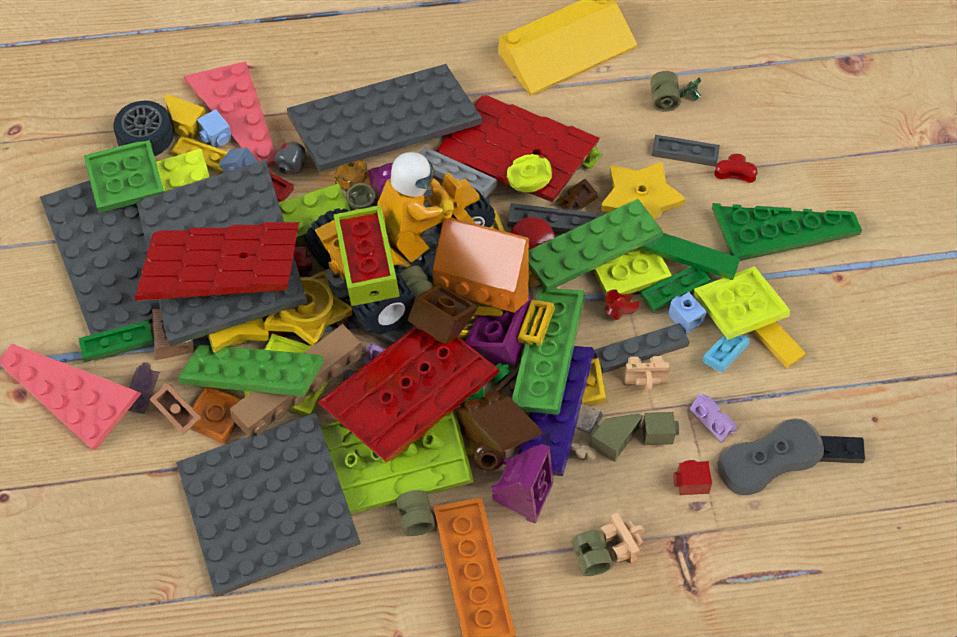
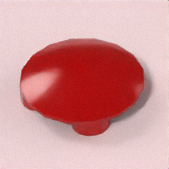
(535, 229)

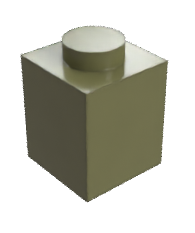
(659, 428)

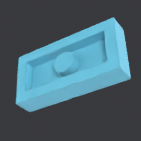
(725, 352)

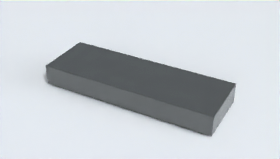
(685, 150)

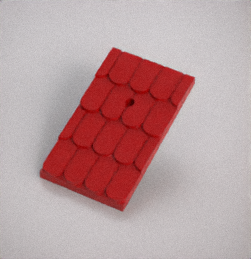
(515, 132)
(218, 261)
(407, 391)

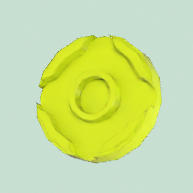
(529, 173)

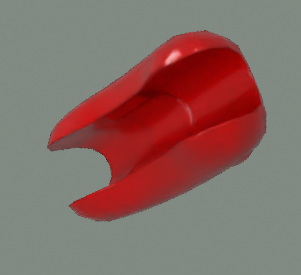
(736, 168)
(619, 304)

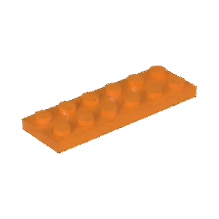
(473, 569)

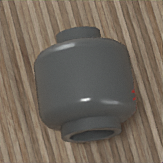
(290, 158)

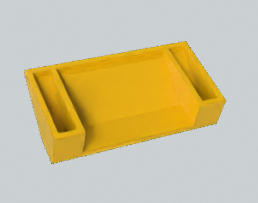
(566, 43)

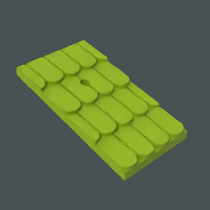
(428, 464)

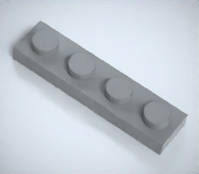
(444, 165)

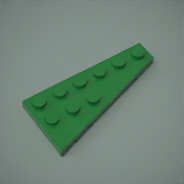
(779, 229)

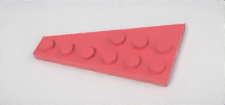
(234, 97)
(77, 398)

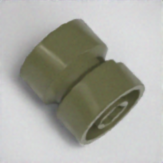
(665, 91)
(360, 196)
(416, 280)
(415, 514)
(592, 553)

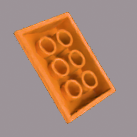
(483, 264)

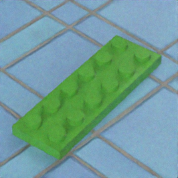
(593, 244)
(546, 367)
(252, 370)

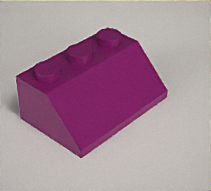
(498, 335)

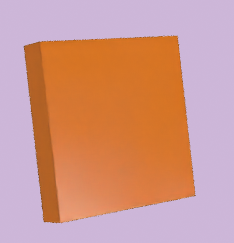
(215, 414)

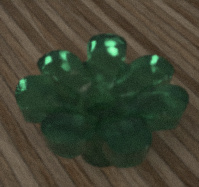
(691, 89)

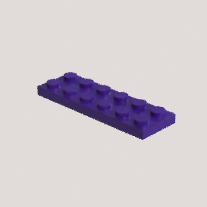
(560, 429)

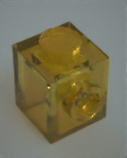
(351, 174)

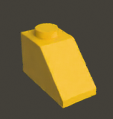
(184, 116)

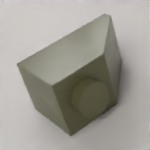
(615, 434)

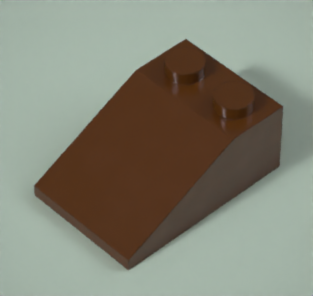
(496, 422)

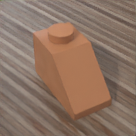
(175, 408)

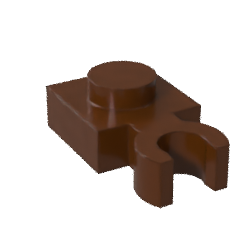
(579, 195)

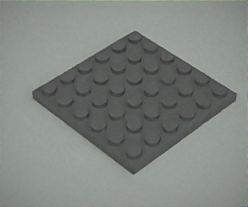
(267, 504)

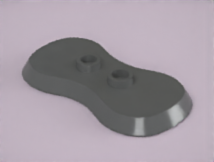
(754, 464)

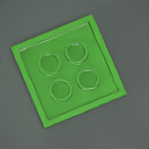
(123, 175)

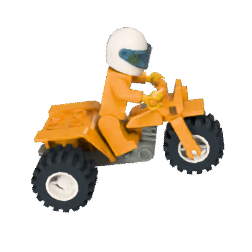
(410, 229)

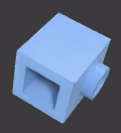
(214, 129)
(687, 312)

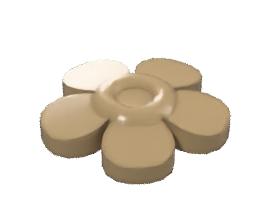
(582, 450)

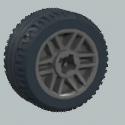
(144, 122)

